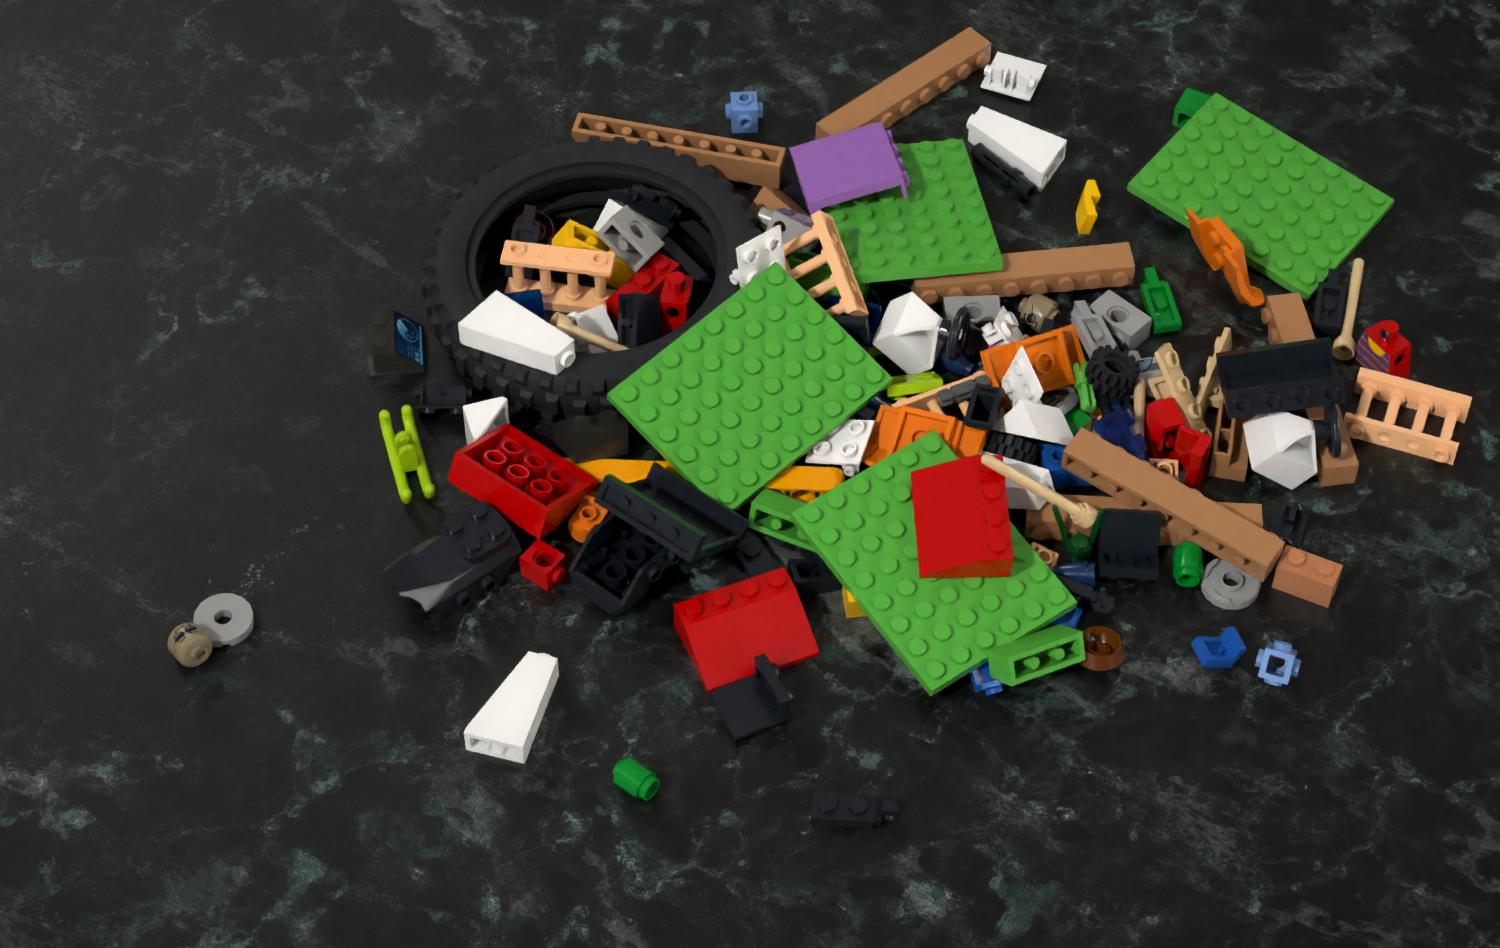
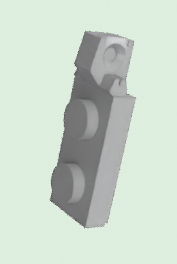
(1090, 328)

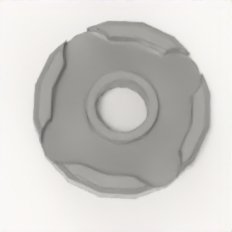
(1228, 596)
(225, 606)

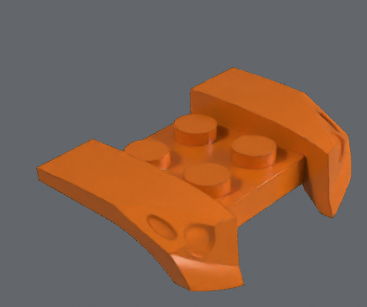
(1224, 252)
(1049, 353)
(903, 425)

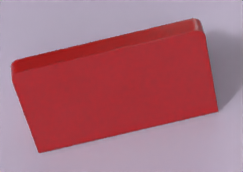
(1192, 454)

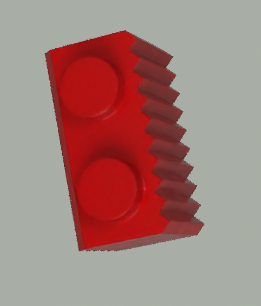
(1161, 427)

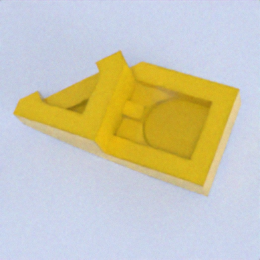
(1086, 211)

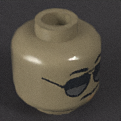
(1035, 309)
(190, 644)

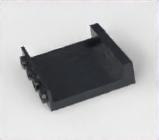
(1279, 378)
(673, 513)

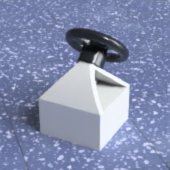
(915, 333)
(1285, 444)

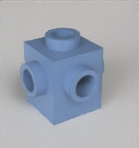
(744, 111)
(1270, 671)

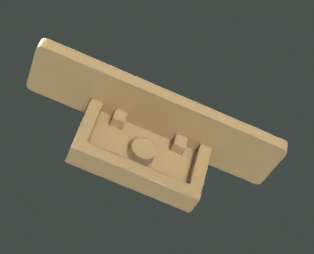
(1176, 385)
(1209, 387)

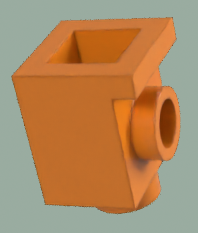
(585, 517)

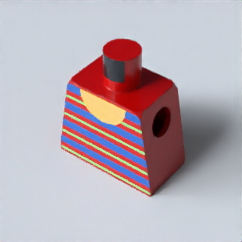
(680, 294)
(1384, 349)

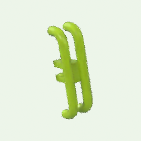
(406, 454)

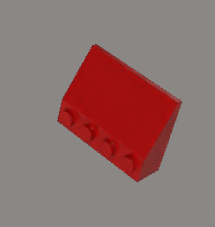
(520, 479)
(961, 520)
(743, 621)

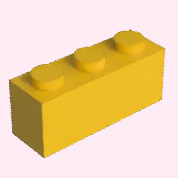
(581, 237)

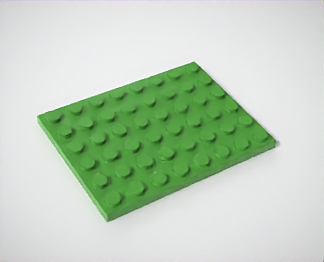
(1271, 191)
(928, 234)
(749, 388)
(932, 623)

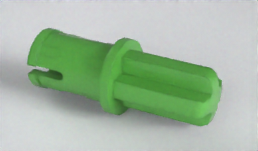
(1084, 389)

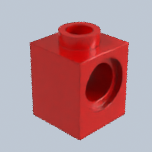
(534, 562)

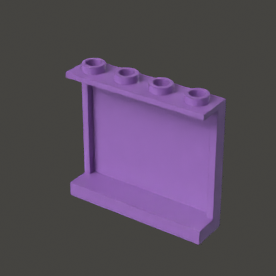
(848, 166)

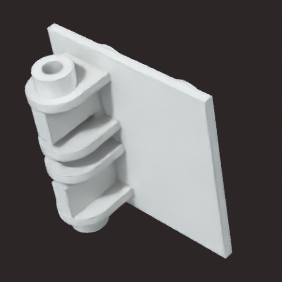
(1013, 76)
(758, 255)
(596, 321)
(1003, 328)
(1021, 381)
(844, 446)

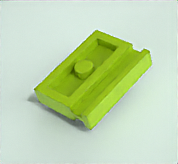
(912, 384)

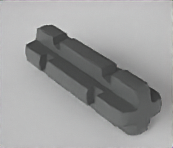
(960, 391)

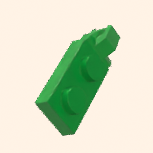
(1159, 303)

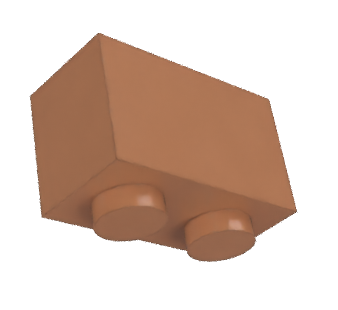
(1307, 576)

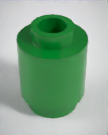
(1187, 564)
(635, 779)

